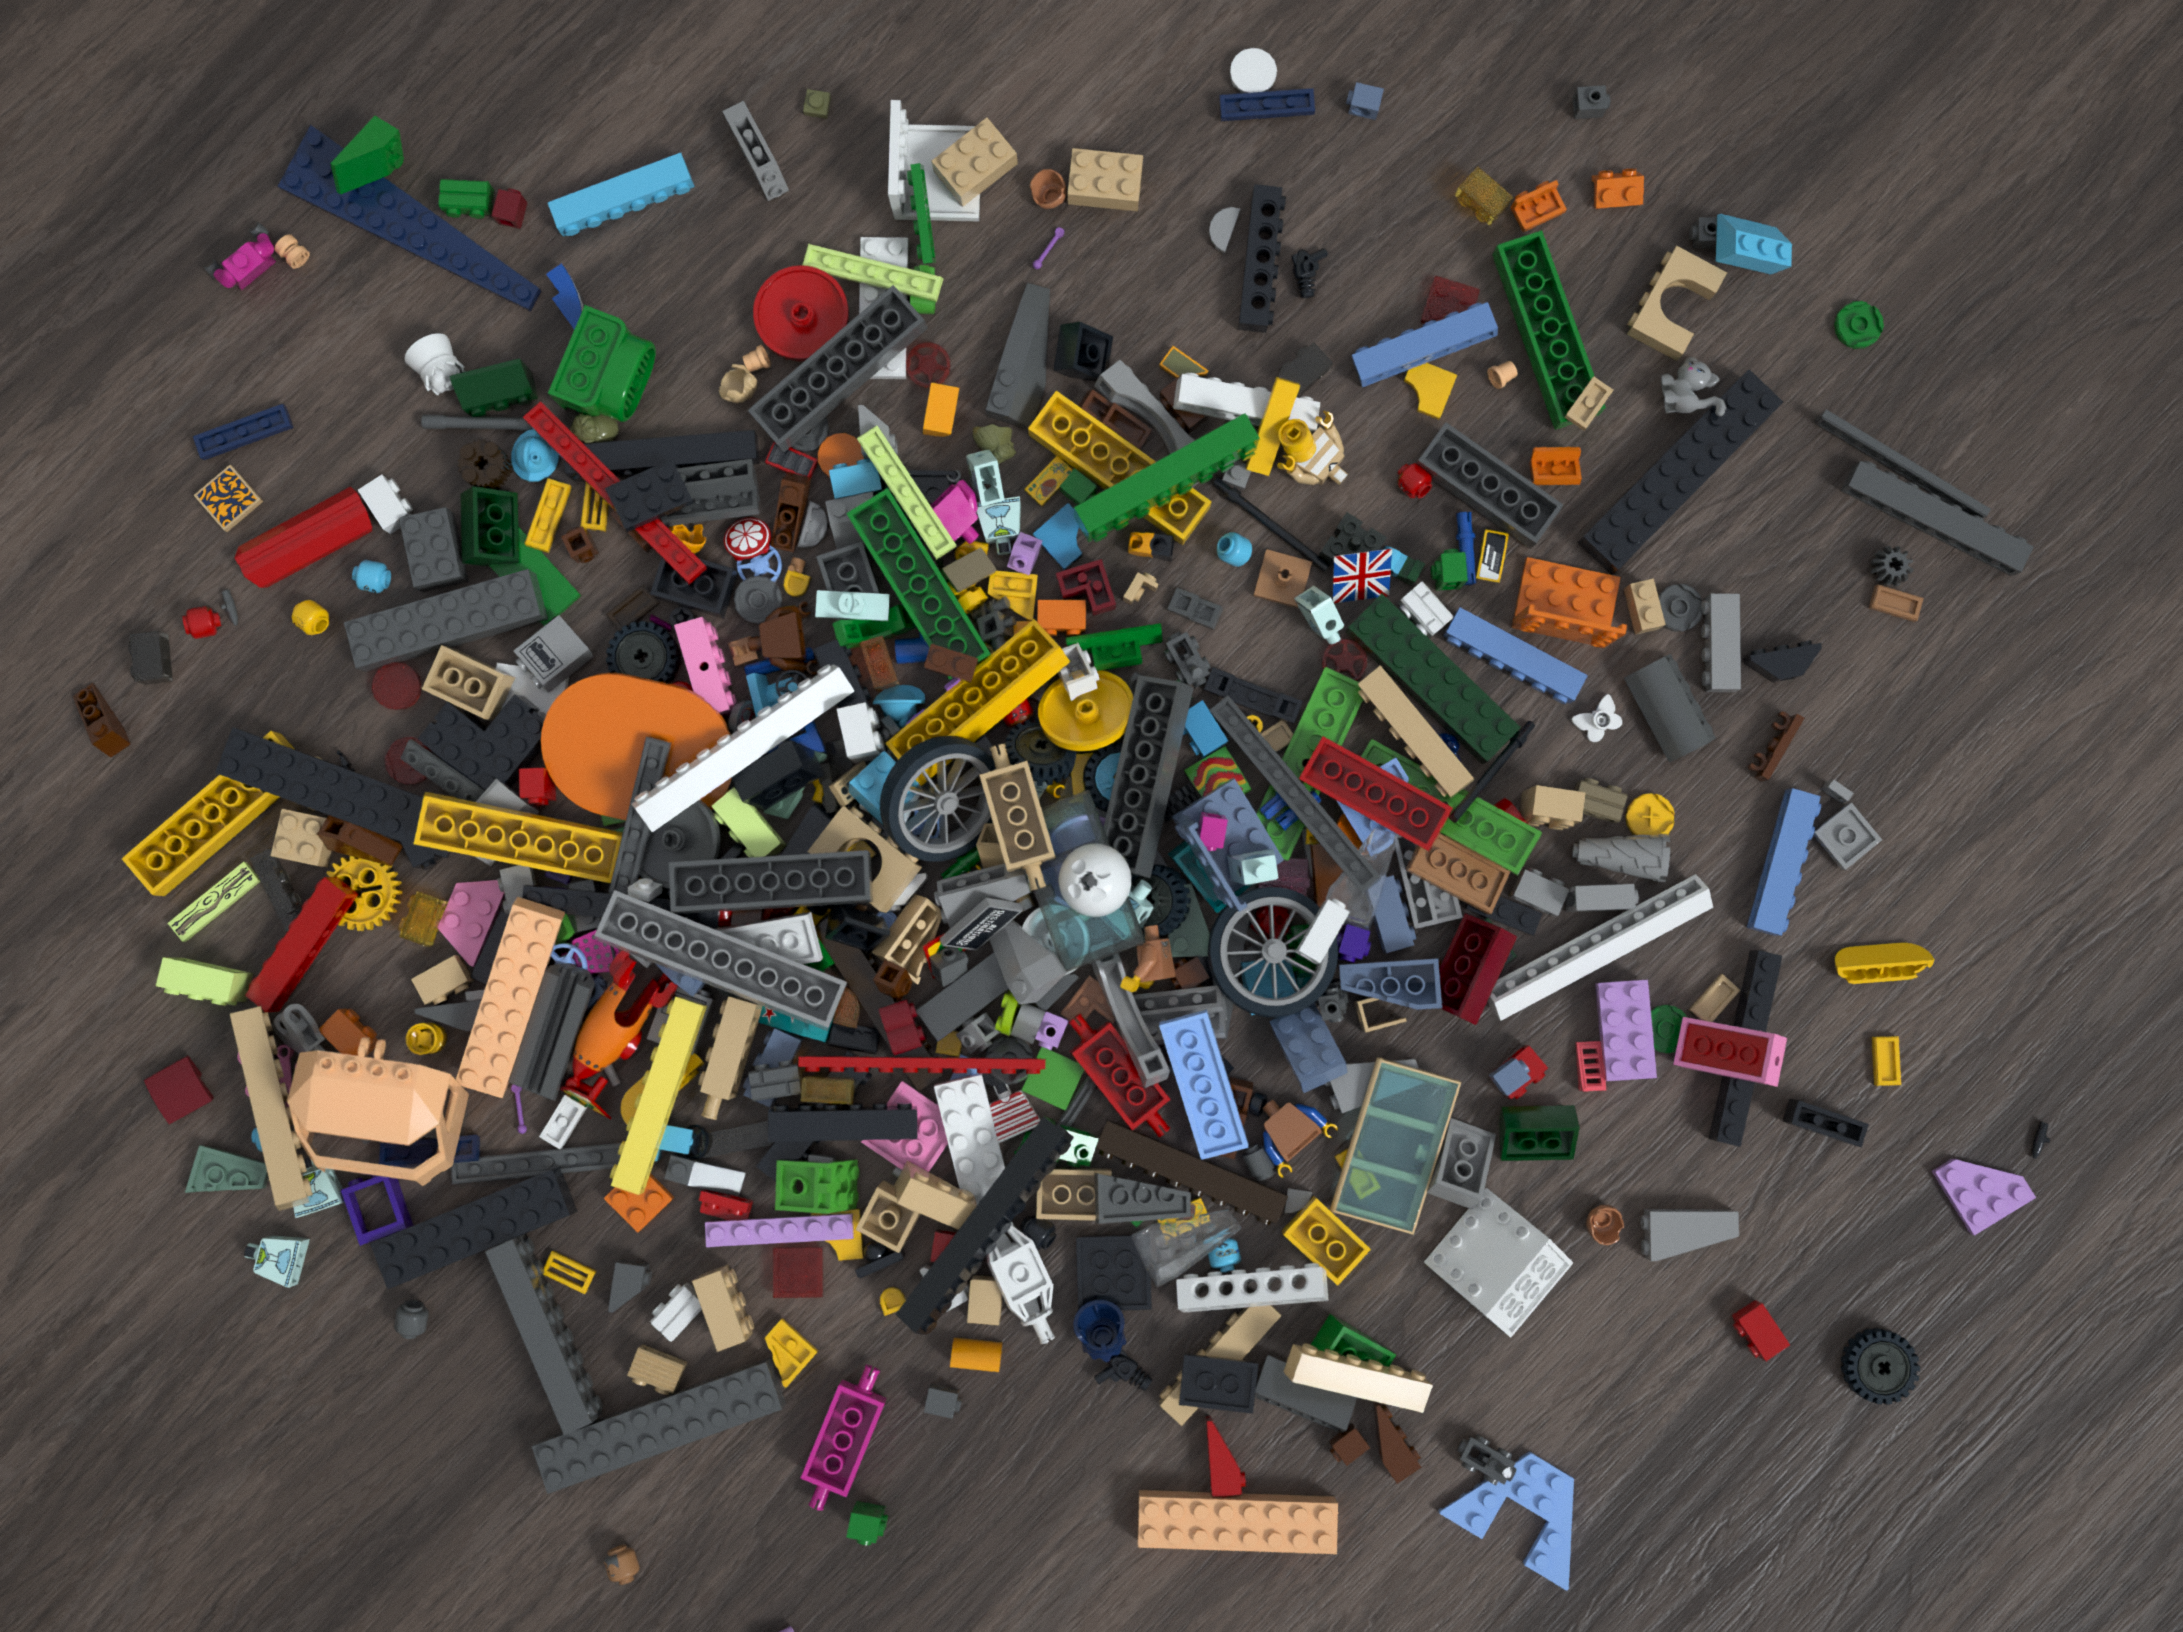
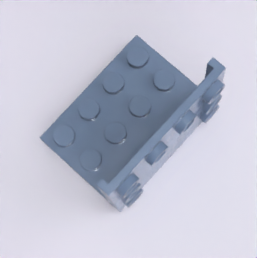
(1243, 835)

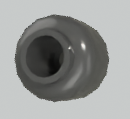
(411, 1319)

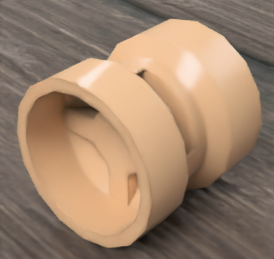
(294, 254)

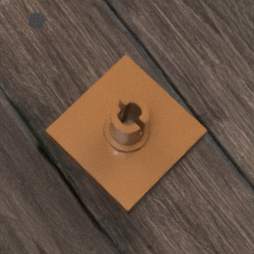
(1282, 578)

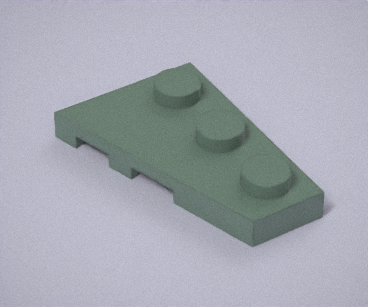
(1193, 935)

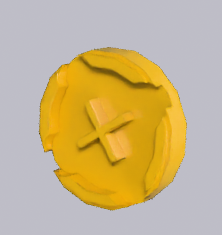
(1650, 815)

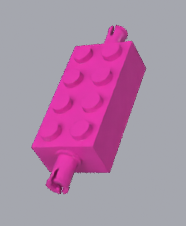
(844, 1438)

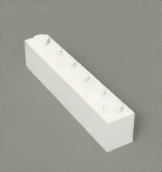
(1231, 400)

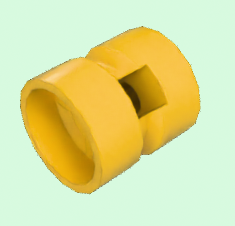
(1297, 440)
(970, 598)
(426, 1038)

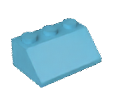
(1751, 245)

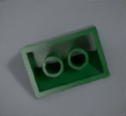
(494, 387)
(488, 524)
(1538, 1133)

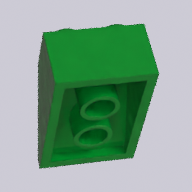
(368, 157)
(1346, 1339)

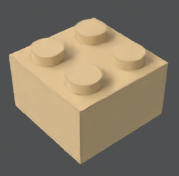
(299, 839)
(886, 1219)

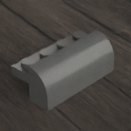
(718, 492)
(1670, 708)

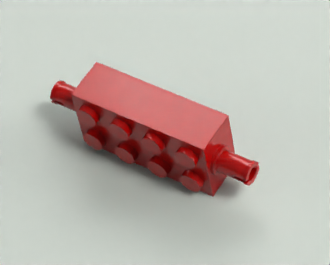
(1112, 1070)

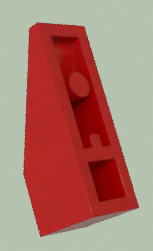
(1223, 1467)

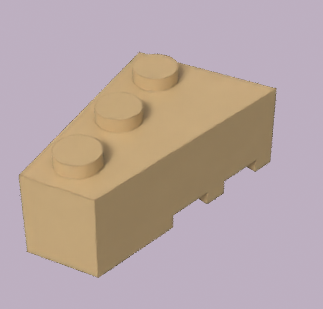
(908, 934)
(933, 1196)

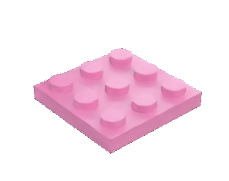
(930, 1133)

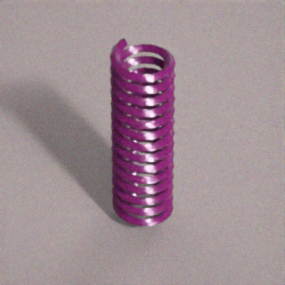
(658, 622)

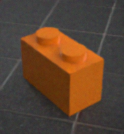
(1062, 616)
(346, 1031)

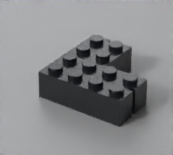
(486, 752)

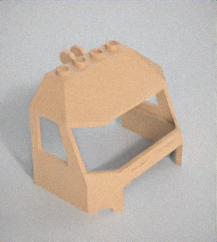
(375, 1103)

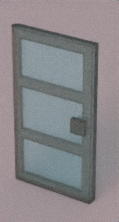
(1076, 936)

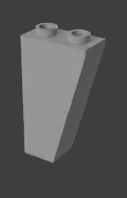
(756, 150)
(964, 892)
(1351, 1087)
(1683, 1230)

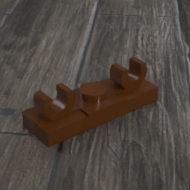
(1776, 746)

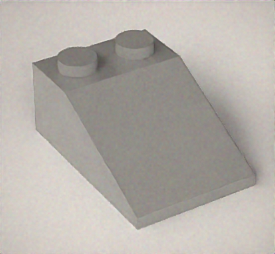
(1462, 1164)

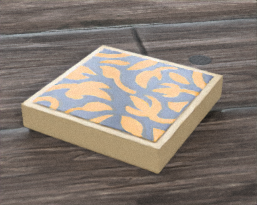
(228, 498)

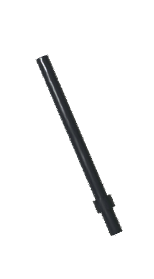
(1234, 495)
(1516, 741)

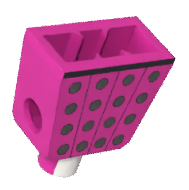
(597, 953)

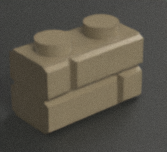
(1602, 801)

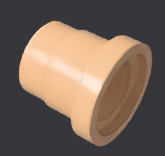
(757, 359)
(1501, 374)

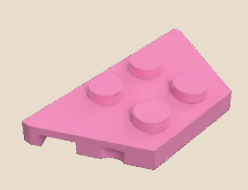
(471, 917)

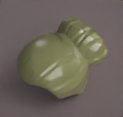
(594, 429)
(996, 440)

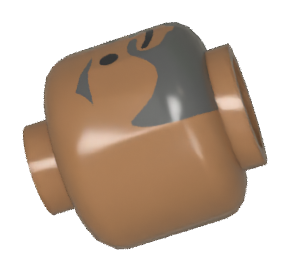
(621, 1564)

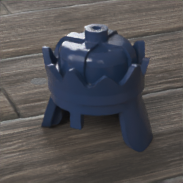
(1100, 1329)

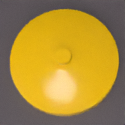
(1091, 718)

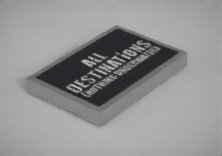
(981, 924)

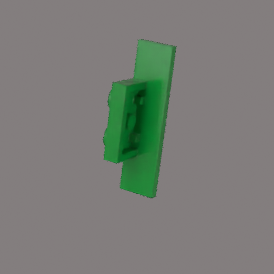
(1118, 647)

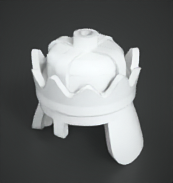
(434, 361)

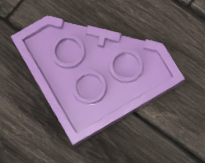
(1981, 1193)

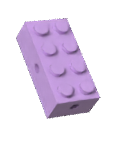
(1626, 1030)

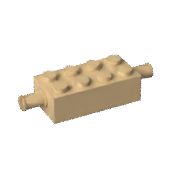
(1017, 817)
(729, 1053)

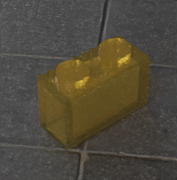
(422, 919)
(827, 1090)

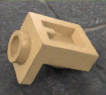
(1135, 589)

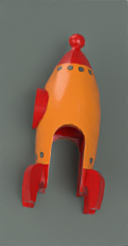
(614, 1033)

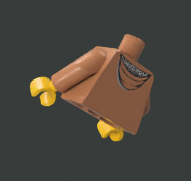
(1154, 961)

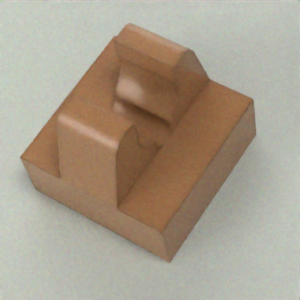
(741, 653)

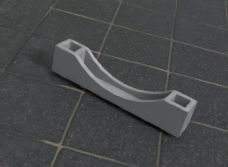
(1122, 387)
(1138, 1040)

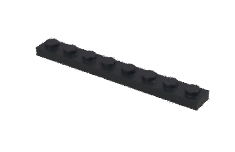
(595, 903)

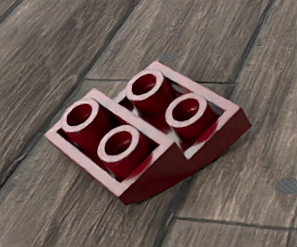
(178, 1089)

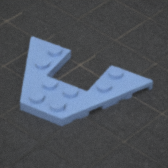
(1541, 1490)

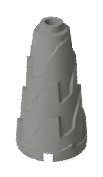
(1635, 855)

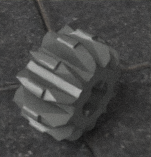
(1891, 557)

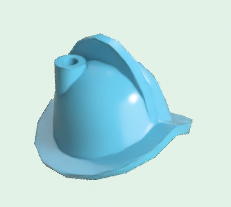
(533, 457)
(900, 703)

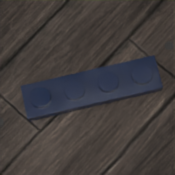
(1267, 104)
(243, 432)
(424, 1149)

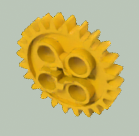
(366, 913)

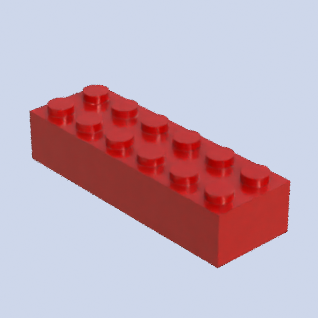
(1376, 793)

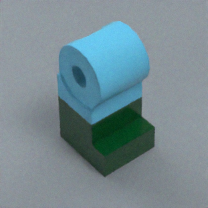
(1404, 567)

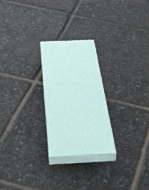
(852, 605)

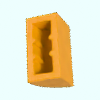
(940, 410)
(976, 1354)

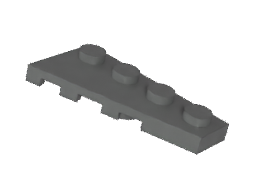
(1137, 1201)

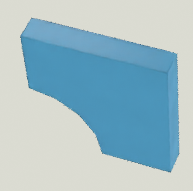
(1060, 537)

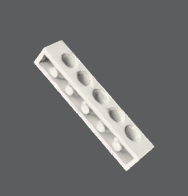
(1313, 1291)

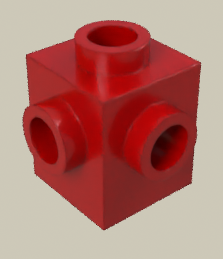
(1279, 917)

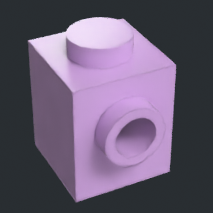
(1024, 553)
(1058, 1024)

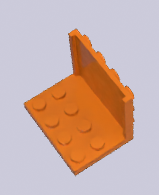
(1567, 603)

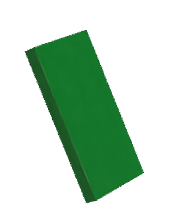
(555, 588)

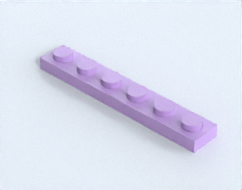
(779, 1230)

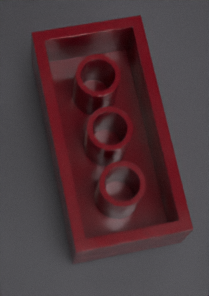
(1473, 967)

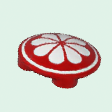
(747, 538)

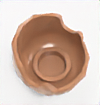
(1048, 189)
(1604, 1224)

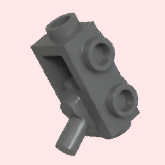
(1190, 666)
(1333, 1002)
(1494, 1464)

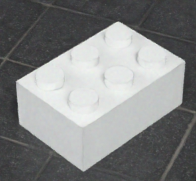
(860, 732)

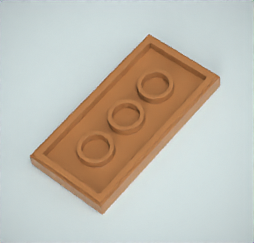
(1460, 873)

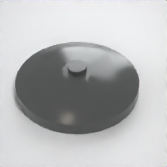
(686, 837)

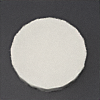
(1253, 71)

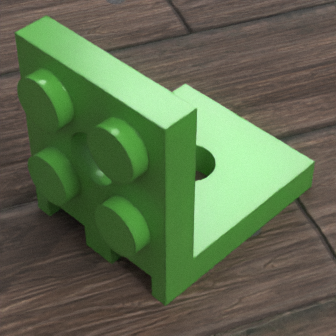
(826, 1186)

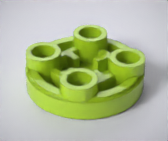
(1007, 1019)

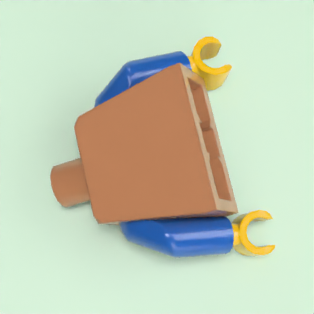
(1291, 1130)

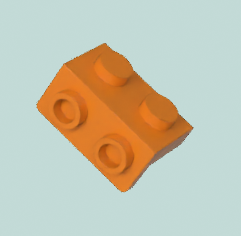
(1618, 188)
(1538, 206)
(1555, 466)

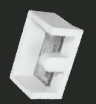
(1078, 675)

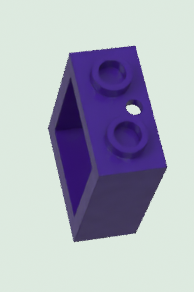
(397, 1201)

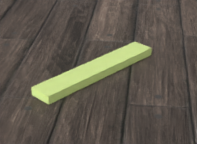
(874, 272)
(906, 492)

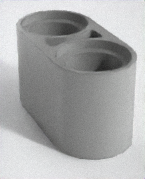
(1027, 1023)

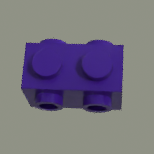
(1352, 943)

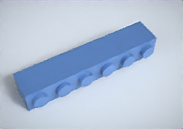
(1424, 344)
(1515, 656)
(1783, 862)

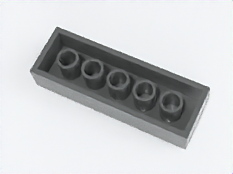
(1489, 486)

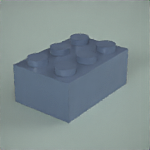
(1309, 1048)

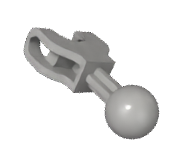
(300, 1034)

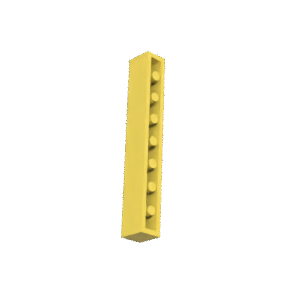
(658, 1096)

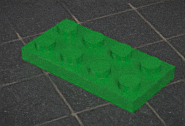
(920, 204)

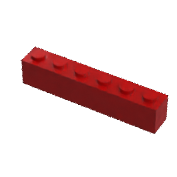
(301, 944)

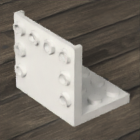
(921, 145)
(1499, 1262)

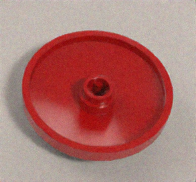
(799, 311)

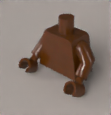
(783, 639)

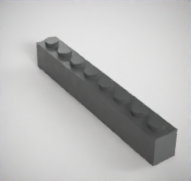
(1937, 518)

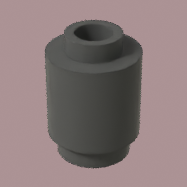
(1258, 1162)

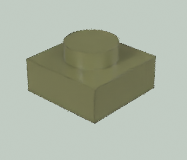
(817, 103)

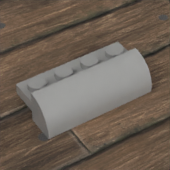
(1426, 902)
(1176, 1003)

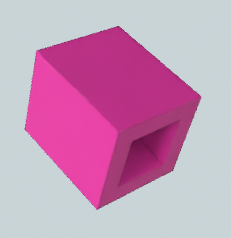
(1212, 830)

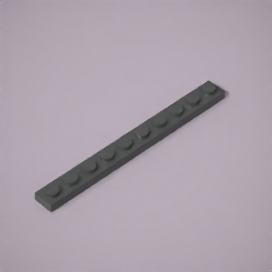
(1295, 795)

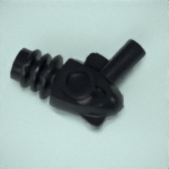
(1304, 269)
(1124, 1368)

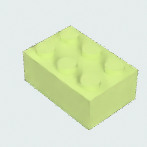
(747, 826)
(203, 981)

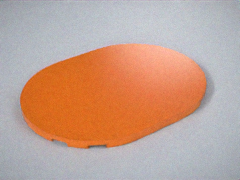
(599, 733)

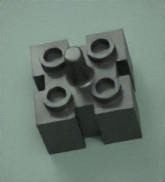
(1351, 539)

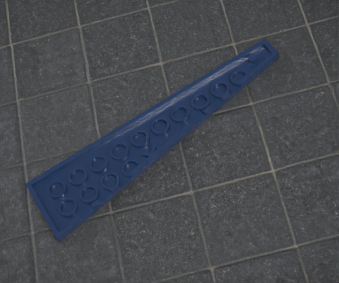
(400, 220)

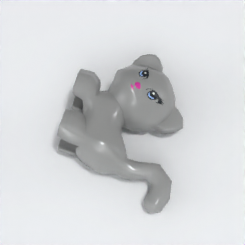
(1680, 394)

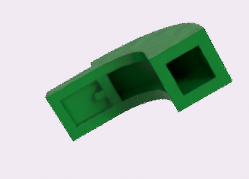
(852, 632)

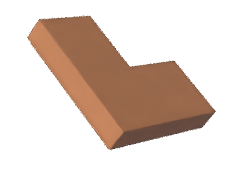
(1086, 1000)

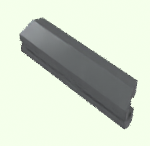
(552, 1029)

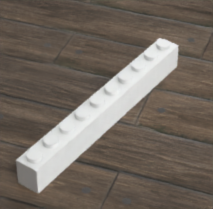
(742, 747)
(1599, 946)

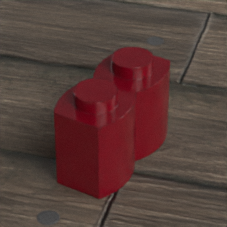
(901, 1027)

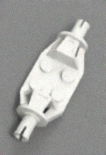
(1022, 1279)

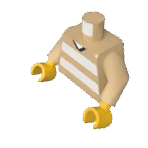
(1324, 461)

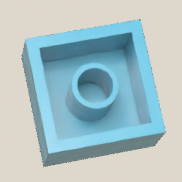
(869, 783)

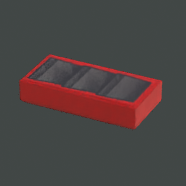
(791, 461)

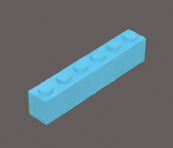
(621, 194)

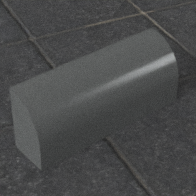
(963, 998)
(1312, 1403)

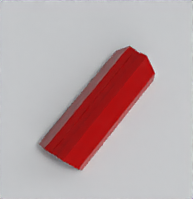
(304, 539)

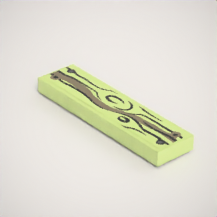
(214, 901)

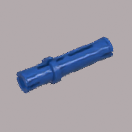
(1465, 542)

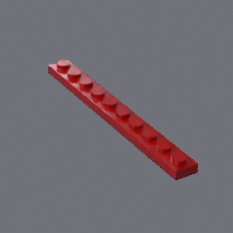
(599, 478)
(911, 1064)

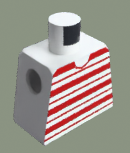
(1012, 1113)

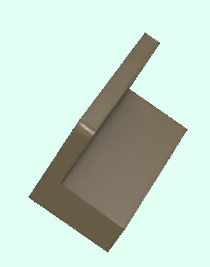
(968, 570)

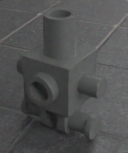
(993, 624)

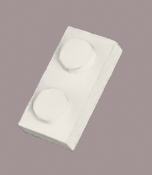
(563, 1121)

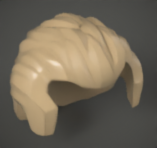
(738, 385)

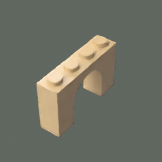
(1650, 323)
(897, 867)

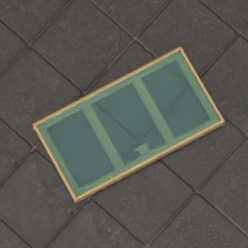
(1395, 1145)

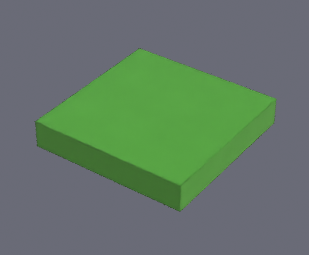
(1055, 1082)

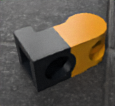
(1151, 545)

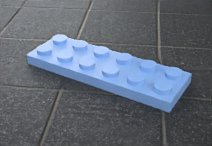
(1203, 1084)

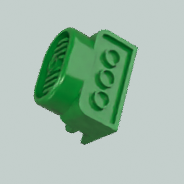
(603, 368)

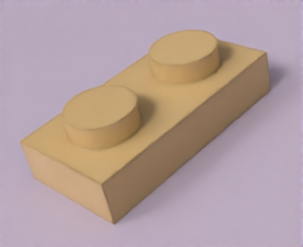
(1589, 403)

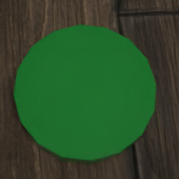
(1858, 325)
(1663, 1038)

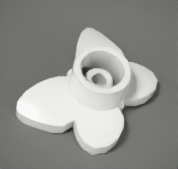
(1599, 720)

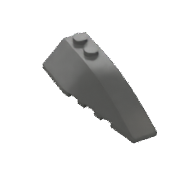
(1022, 368)

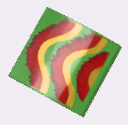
(1215, 771)

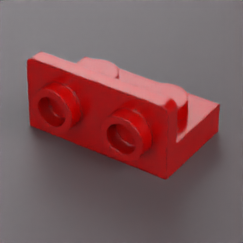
(725, 1205)

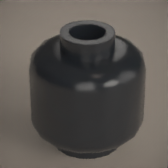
(1039, 1231)

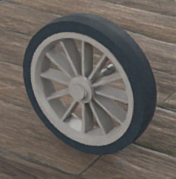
(941, 799)
(1272, 952)

